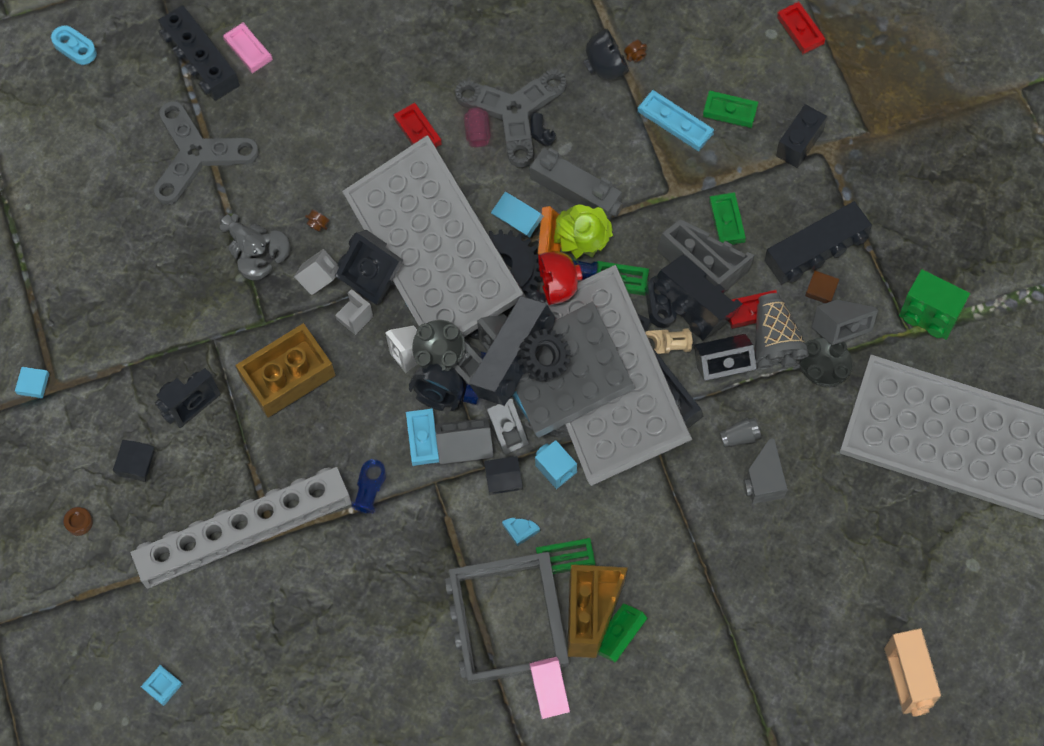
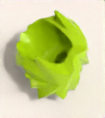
(582, 230)

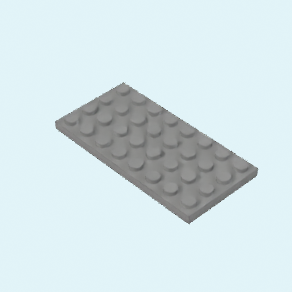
(446, 253)
(640, 421)
(949, 435)

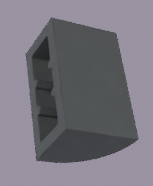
(464, 441)

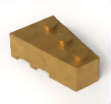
(591, 606)

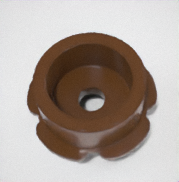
(635, 51)
(317, 220)

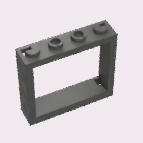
(494, 568)

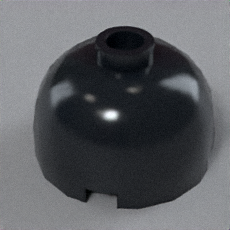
(605, 56)
(437, 387)

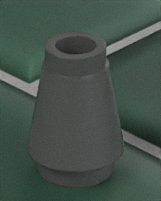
(741, 433)

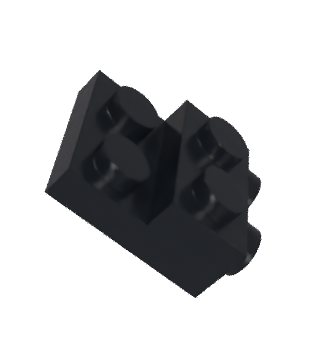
(368, 266)
(184, 401)

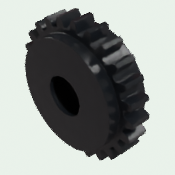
(519, 258)

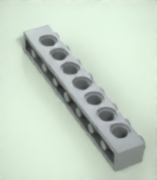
(232, 540)

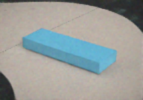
(675, 120)

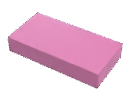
(247, 47)
(549, 687)

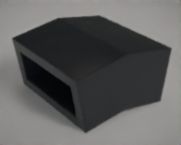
(134, 460)
(503, 475)

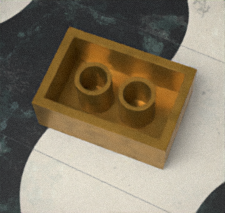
(285, 370)

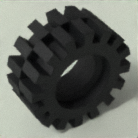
(558, 350)

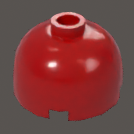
(559, 276)

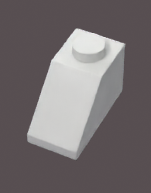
(400, 346)

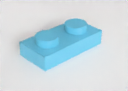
(422, 437)

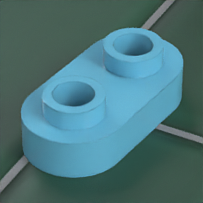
(75, 46)

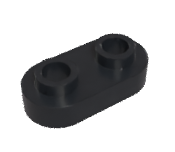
(658, 304)

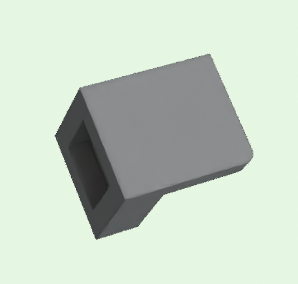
(317, 272)
(355, 313)

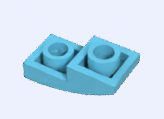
(517, 214)

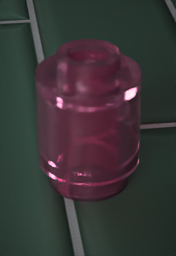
(477, 127)

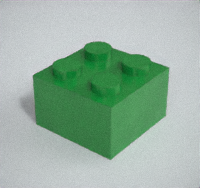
(933, 304)

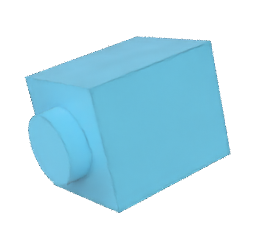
(555, 463)

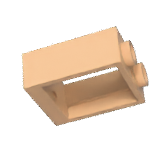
(912, 672)

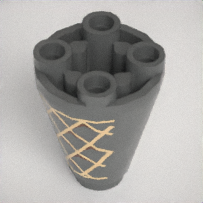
(777, 335)

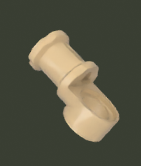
(669, 341)

